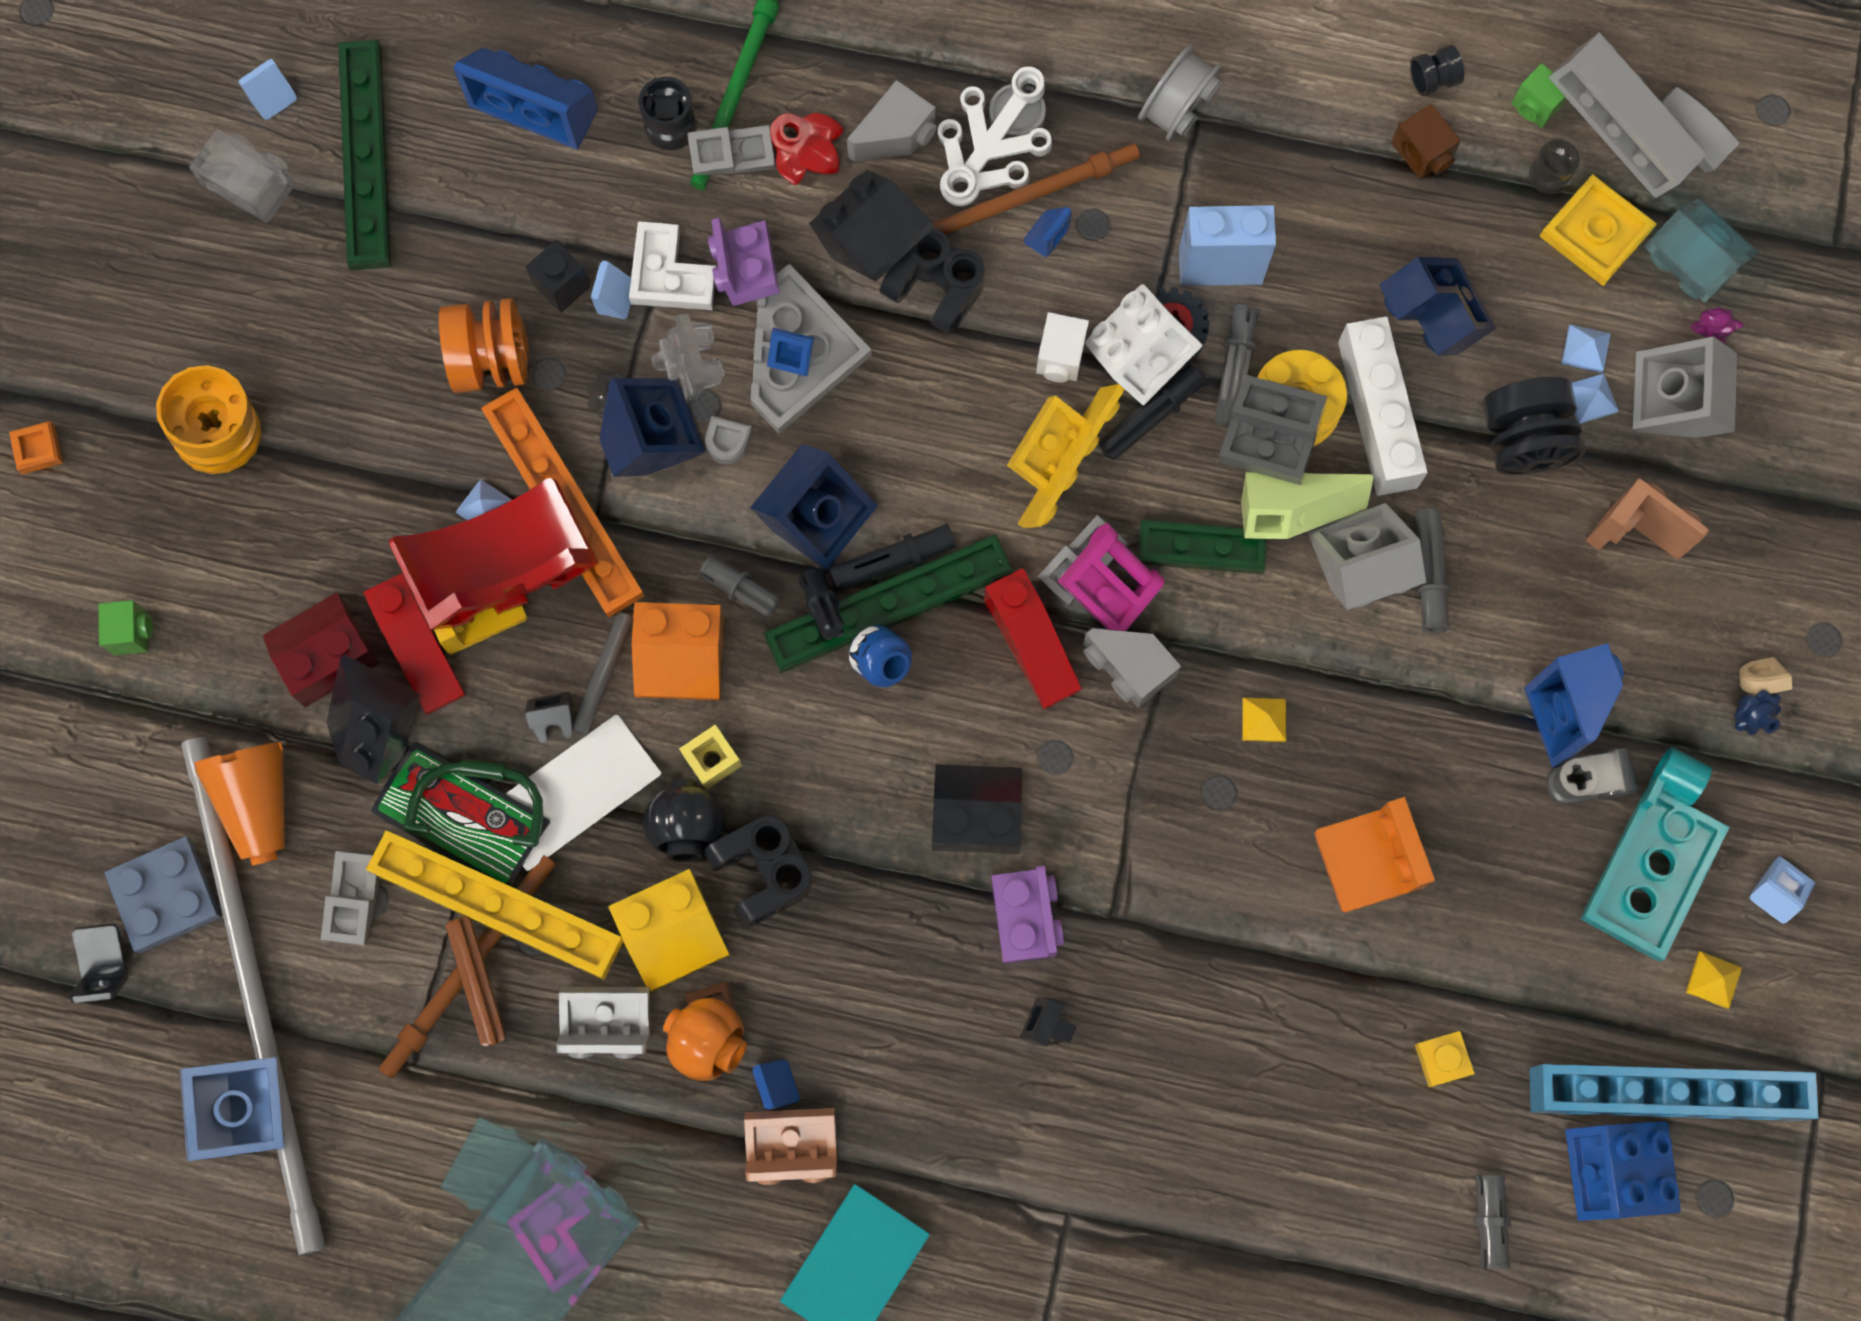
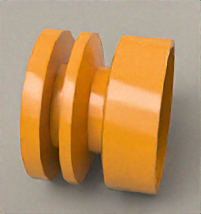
(193, 409)

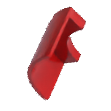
(494, 557)

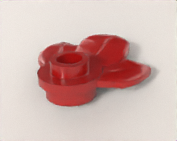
(811, 147)

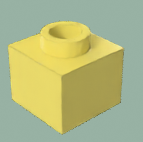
(704, 745)

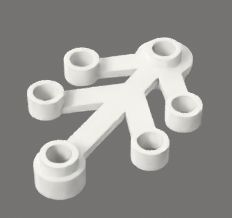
(991, 143)

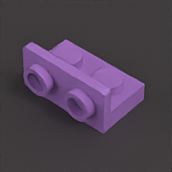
(744, 261)
(1026, 915)

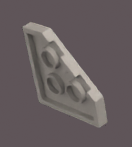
(835, 352)

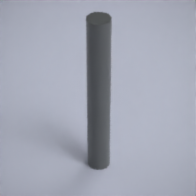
(602, 674)

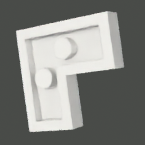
(658, 276)

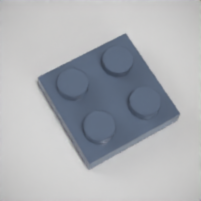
(162, 894)

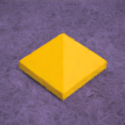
(1264, 719)
(1713, 980)

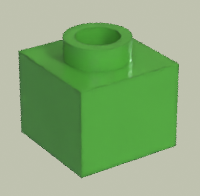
(1538, 97)
(124, 627)

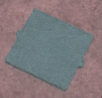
(485, 1164)

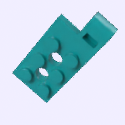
(1664, 825)

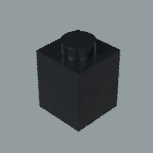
(558, 276)

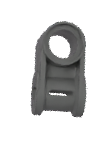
(1598, 777)

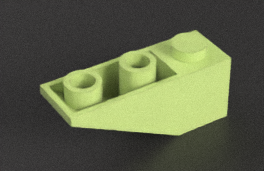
(1287, 509)

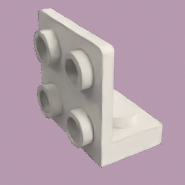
(1142, 344)

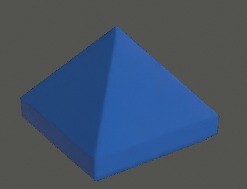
(790, 351)

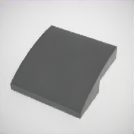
(1272, 429)

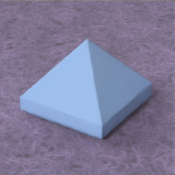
(1585, 348)
(1593, 399)
(481, 500)

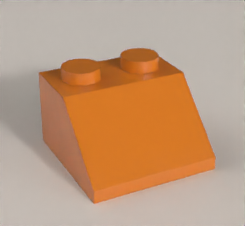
(677, 651)

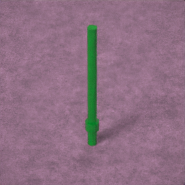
(764, 14)

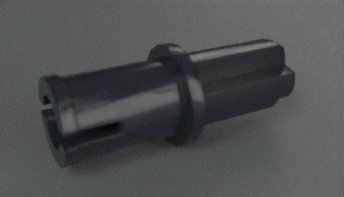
(822, 603)

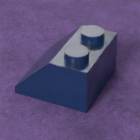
(814, 505)

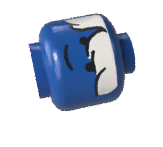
(880, 656)

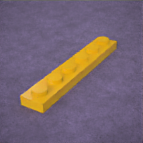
(495, 904)

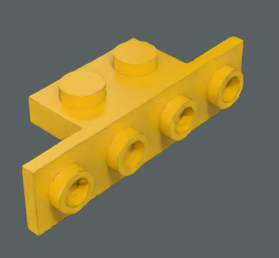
(1056, 448)

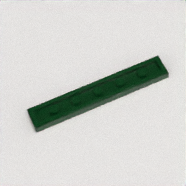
(364, 155)
(893, 601)

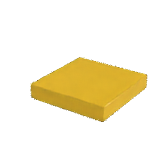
(1597, 230)

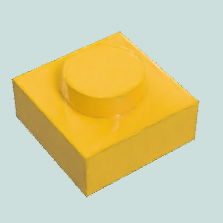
(1444, 1059)

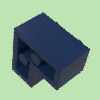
(1441, 300)

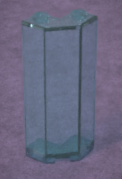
(529, 1246)

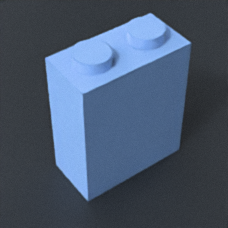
(1226, 245)

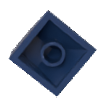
(647, 426)

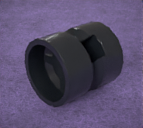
(667, 113)

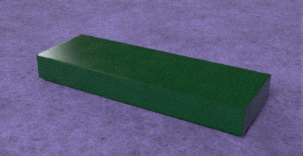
(1200, 547)

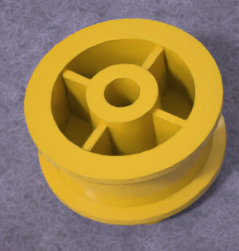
(1313, 374)

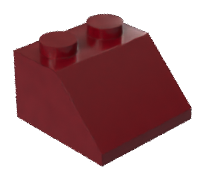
(311, 645)

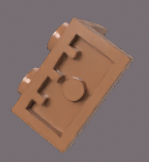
(1653, 515)

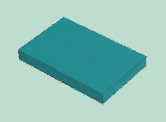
(855, 1262)

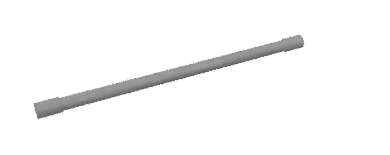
(303, 1213)

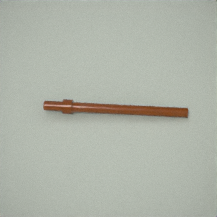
(1097, 166)
(414, 1036)

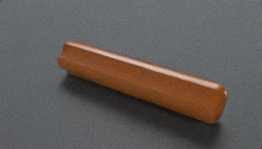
(475, 981)

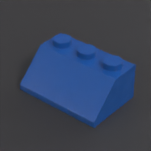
(527, 96)
(1574, 700)

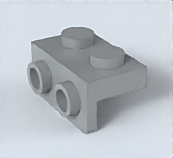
(604, 1021)

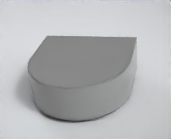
(727, 440)

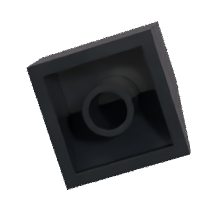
(870, 225)
(369, 719)
(977, 809)

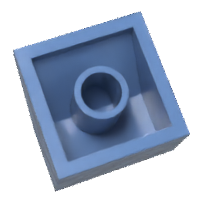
(231, 1109)

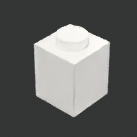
(1061, 347)

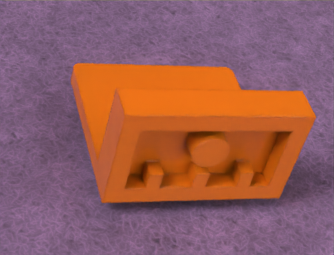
(1374, 856)

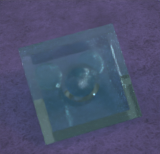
(1700, 250)

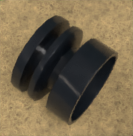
(1533, 425)

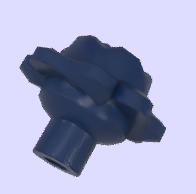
(1758, 712)

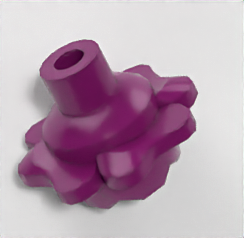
(1716, 323)

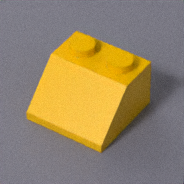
(669, 930)

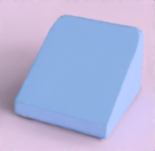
(267, 89)
(611, 291)
(1782, 890)

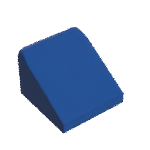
(1049, 230)
(776, 1084)

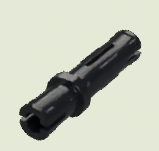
(892, 557)

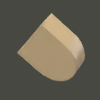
(1764, 675)

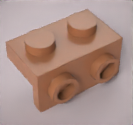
(790, 1145)

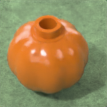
(705, 1039)

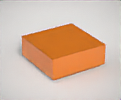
(36, 447)

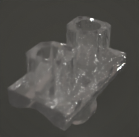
(682, 360)

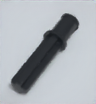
(1153, 412)

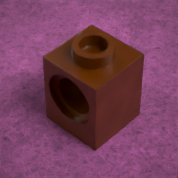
(1426, 142)

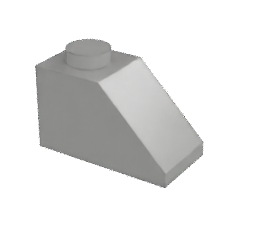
(893, 126)

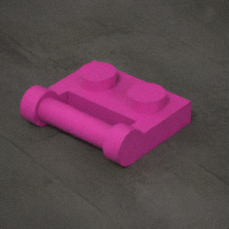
(1102, 590)

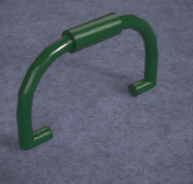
(478, 769)

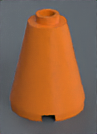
(248, 798)

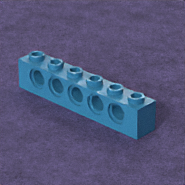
(1673, 1092)

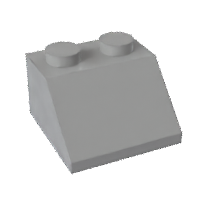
(1686, 389)
(1368, 556)

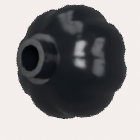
(683, 821)

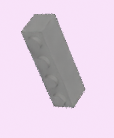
(1627, 115)

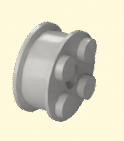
(1180, 93)

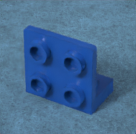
(1623, 1170)

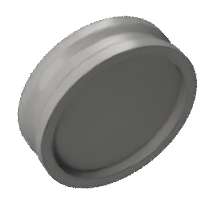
(1030, 118)

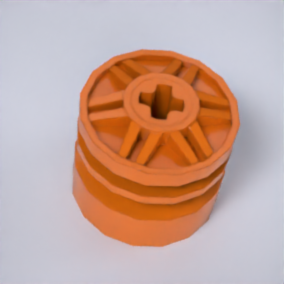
(477, 346)

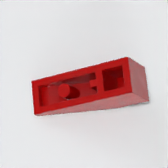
(1031, 638)
(414, 643)

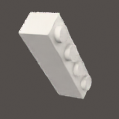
(1382, 406)

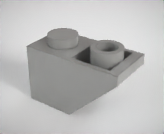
(1133, 660)

